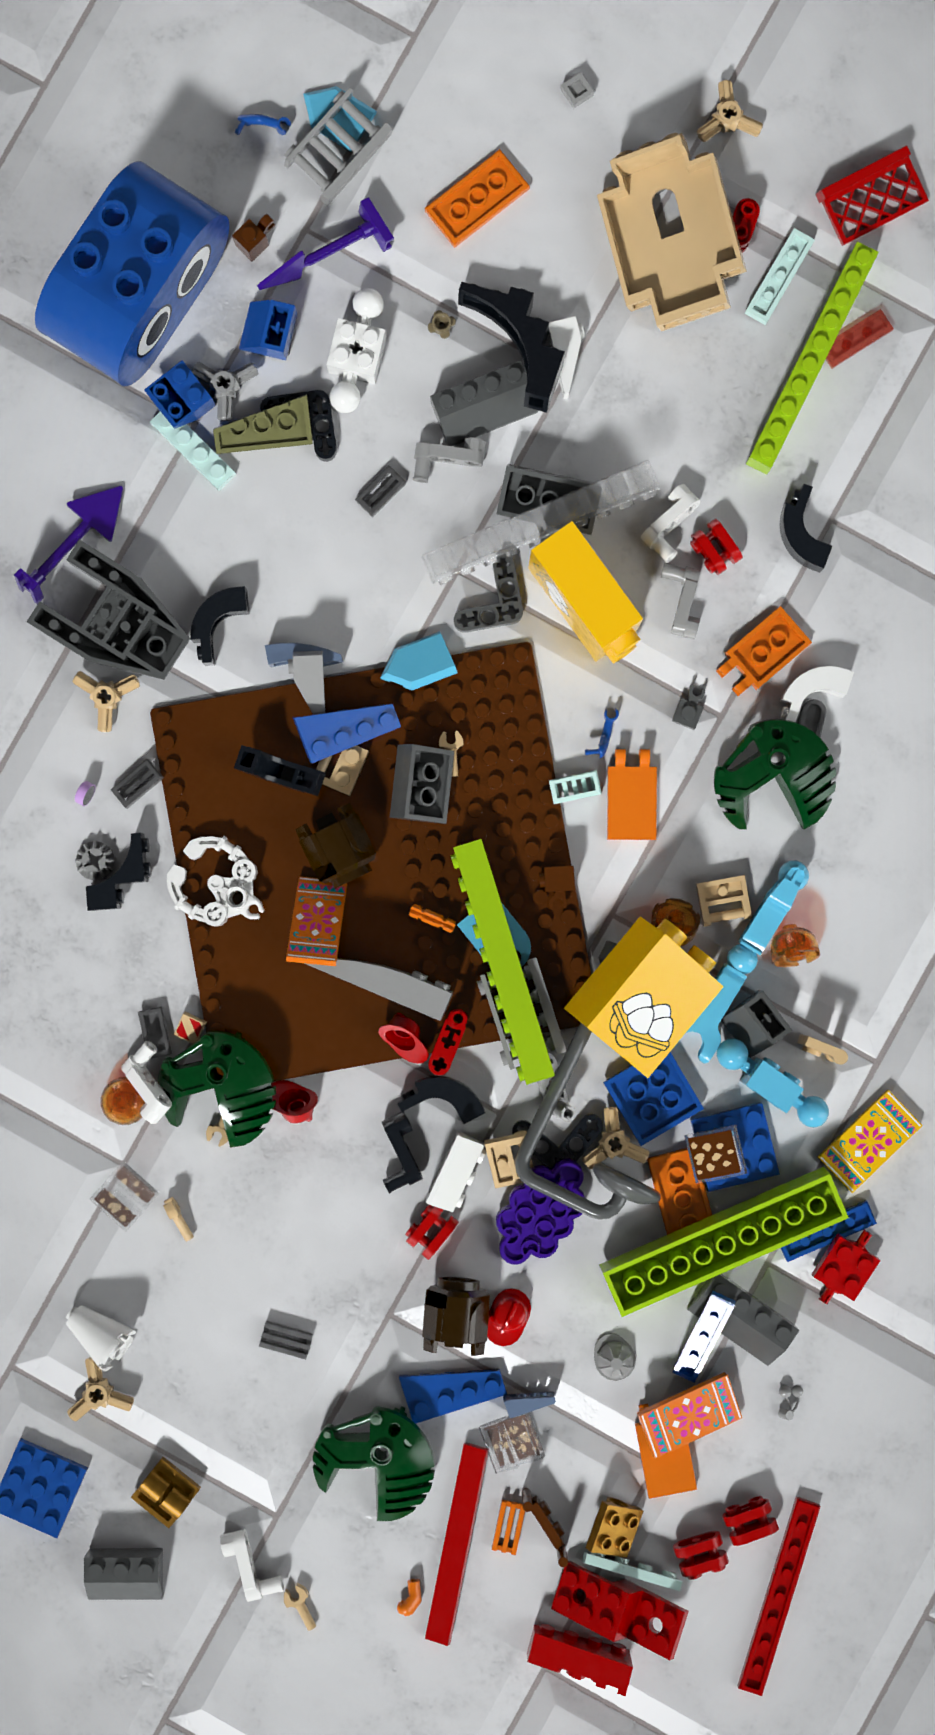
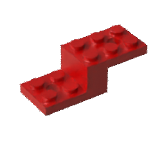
(619, 1610)

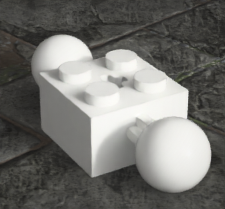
(352, 335)

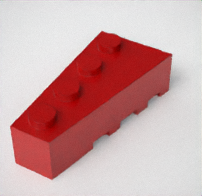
(581, 1657)

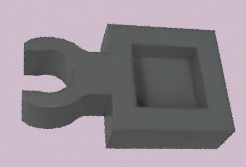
(688, 710)

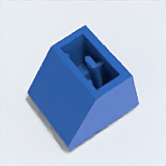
(269, 328)
(180, 396)

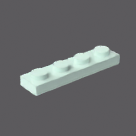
(779, 276)
(195, 451)
(642, 1572)

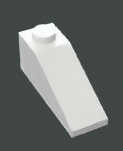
(566, 336)

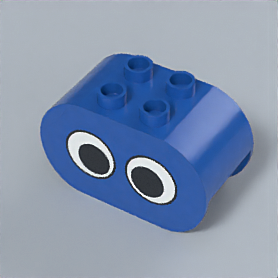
(131, 273)

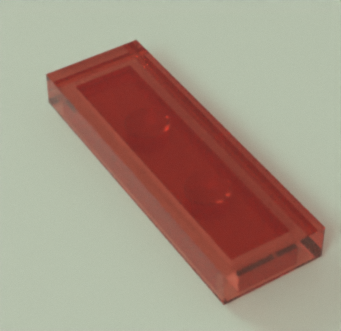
(858, 338)

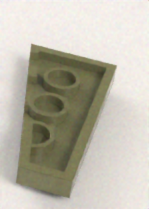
(274, 427)

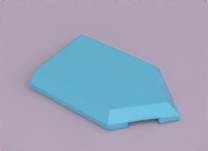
(321, 101)
(420, 663)

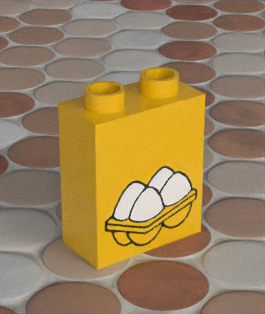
(586, 594)
(646, 994)

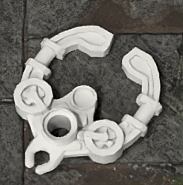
(223, 888)

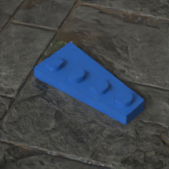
(339, 730)
(447, 1392)

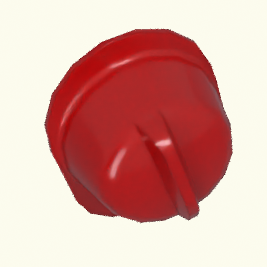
(403, 1037)
(294, 1101)
(508, 1317)

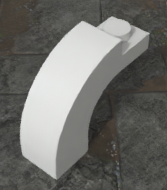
(821, 679)

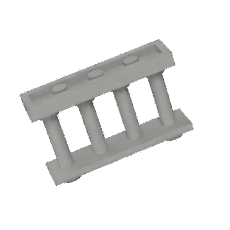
(360, 151)
(545, 1018)

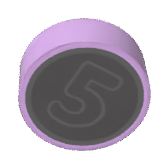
(85, 793)

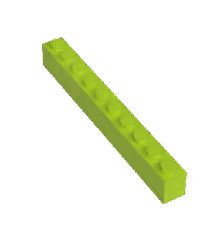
(812, 358)
(503, 961)

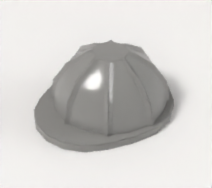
(614, 1357)

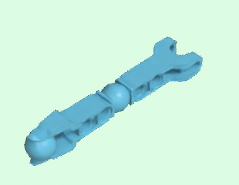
(743, 957)

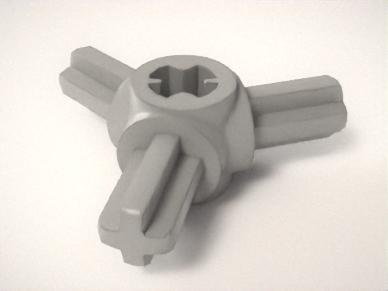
(233, 379)

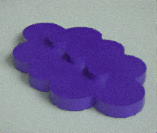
(536, 1221)

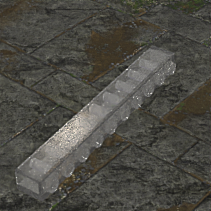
(541, 521)

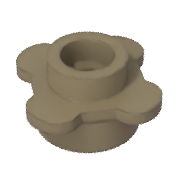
(440, 317)

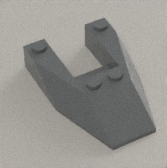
(126, 625)

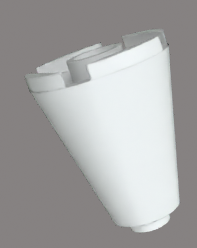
(99, 1335)

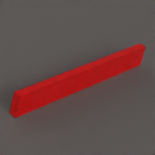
(456, 1544)
(778, 1596)

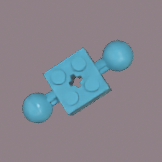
(777, 1088)

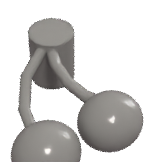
(785, 1391)

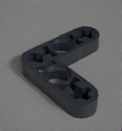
(326, 407)
(555, 1151)

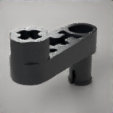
(395, 1129)

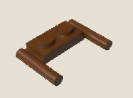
(552, 1529)

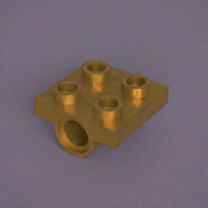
(166, 1492)
(614, 1528)

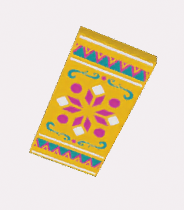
(869, 1141)

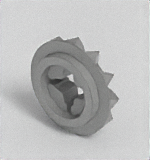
(106, 862)

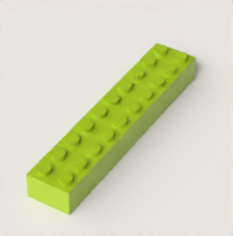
(723, 1241)

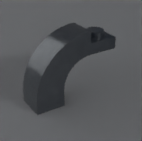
(795, 537)
(215, 609)
(279, 771)
(448, 1089)

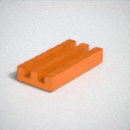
(504, 1547)

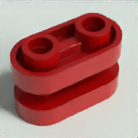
(745, 219)
(702, 544)
(431, 1216)
(755, 1509)
(712, 1561)

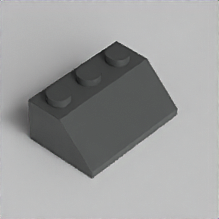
(422, 783)
(124, 1574)

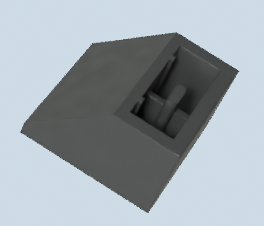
(756, 1023)

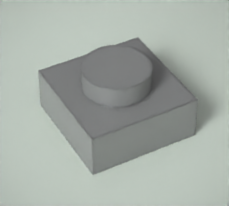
(577, 90)

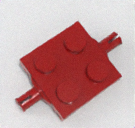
(845, 1267)

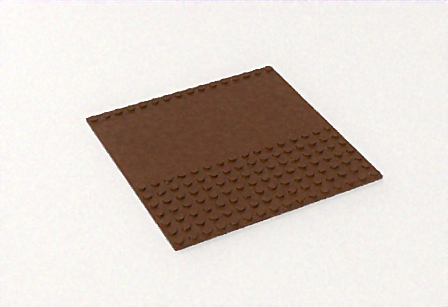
(502, 794)

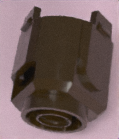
(339, 848)
(456, 1314)

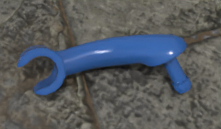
(259, 119)
(605, 736)

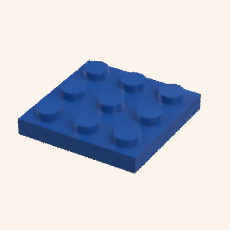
(653, 1102)
(754, 1141)
(40, 1487)

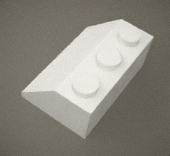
(456, 1172)

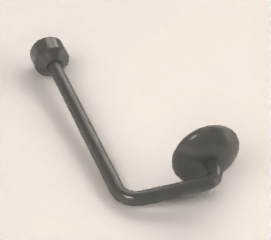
(620, 1184)

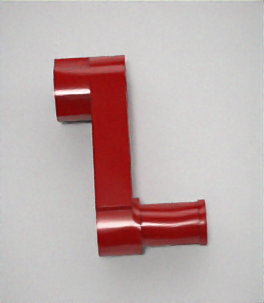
(439, 1050)

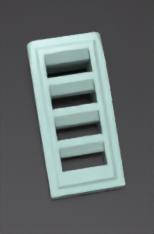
(594, 781)

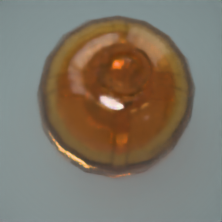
(678, 913)
(793, 945)
(121, 1102)

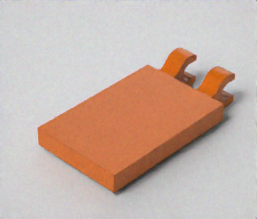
(765, 650)
(631, 798)
(669, 1473)

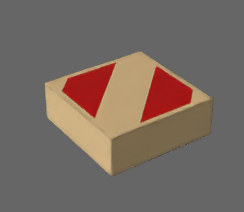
(190, 1027)

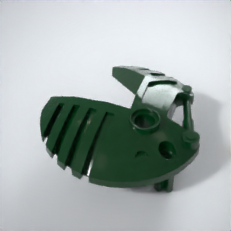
(801, 774)
(241, 1093)
(400, 1472)

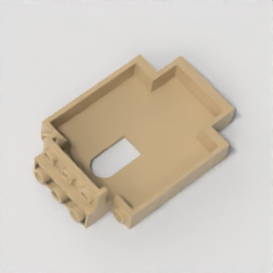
(684, 271)

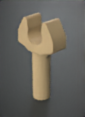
(454, 747)
(220, 1128)
(173, 1212)
(299, 1604)

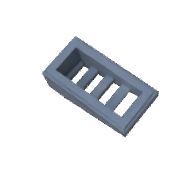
(526, 1402)

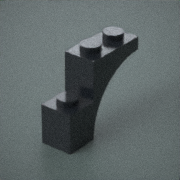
(134, 870)

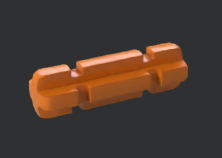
(432, 918)

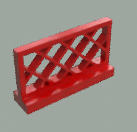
(864, 176)

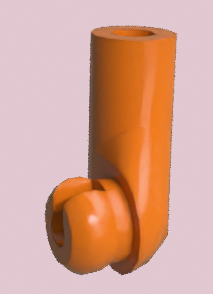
(413, 1600)

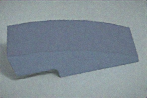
(280, 653)

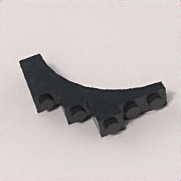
(528, 333)

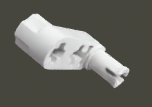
(684, 504)
(135, 1070)
(238, 1544)

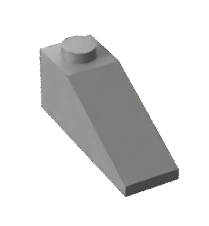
(309, 678)

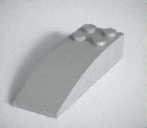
(394, 984)

